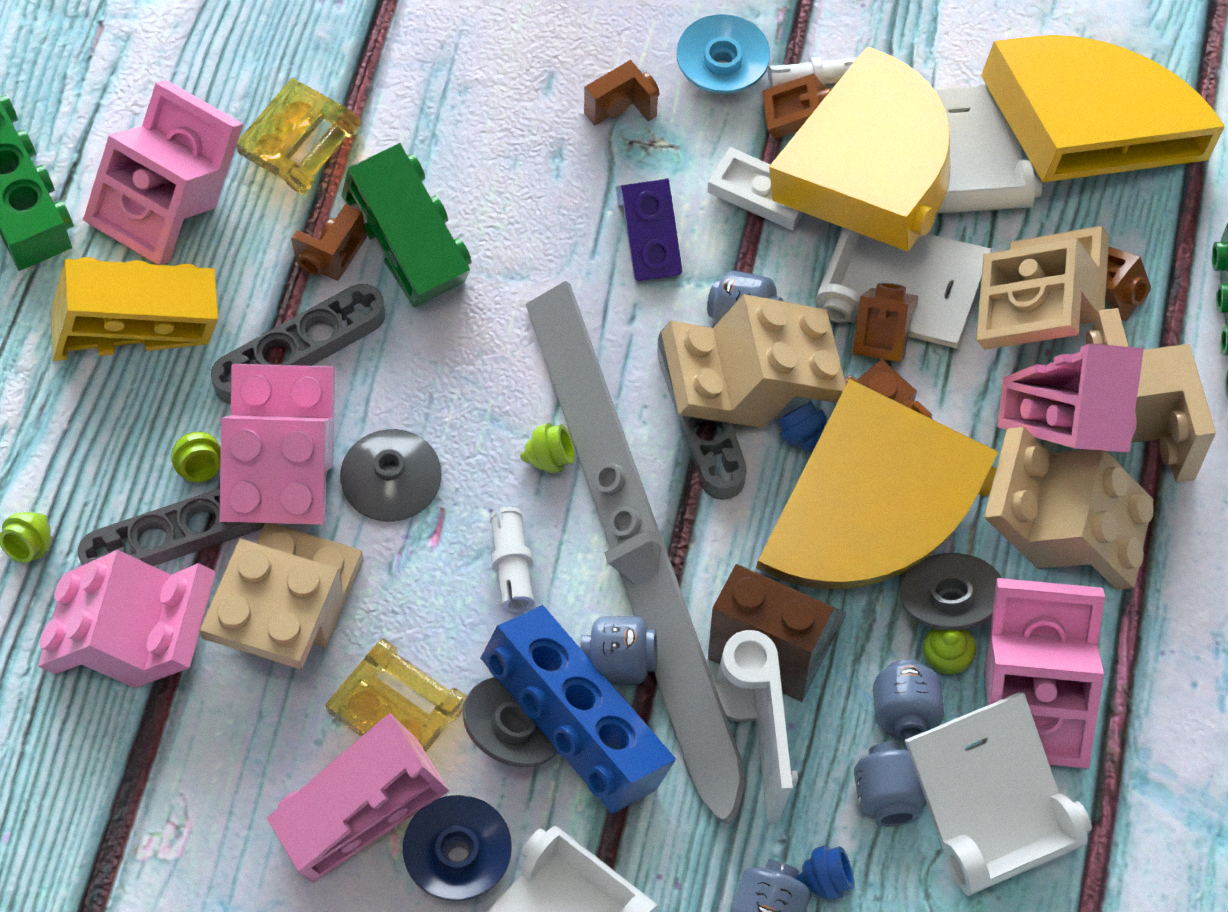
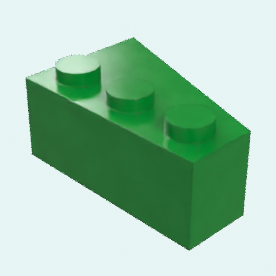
(407, 224)

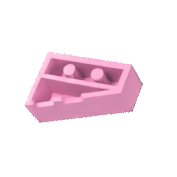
(1077, 399)
(356, 799)

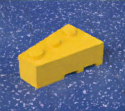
(131, 304)

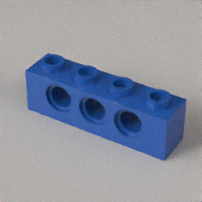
(577, 709)

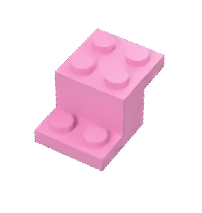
(162, 172)
(277, 444)
(126, 619)
(1048, 648)

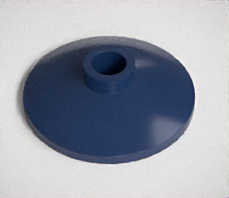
(452, 824)

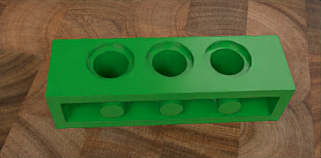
(34, 232)

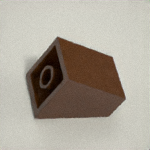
(792, 620)

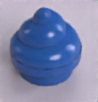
(803, 427)
(827, 873)

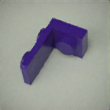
(650, 229)

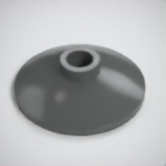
(394, 493)
(949, 591)
(502, 727)

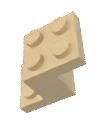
(1042, 288)
(753, 361)
(1168, 399)
(1069, 508)
(282, 594)

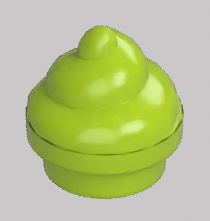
(549, 448)
(196, 456)
(25, 536)
(949, 650)

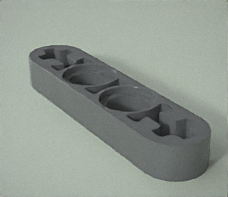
(294, 336)
(704, 451)
(172, 520)

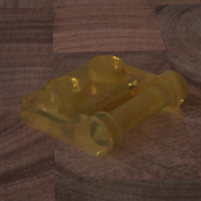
(287, 125)
(367, 700)

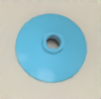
(728, 40)

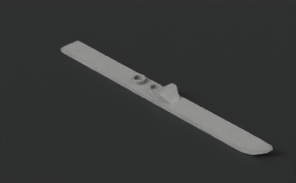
(639, 551)

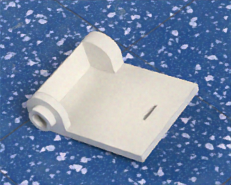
(984, 156)
(924, 270)
(752, 691)
(995, 799)
(568, 878)

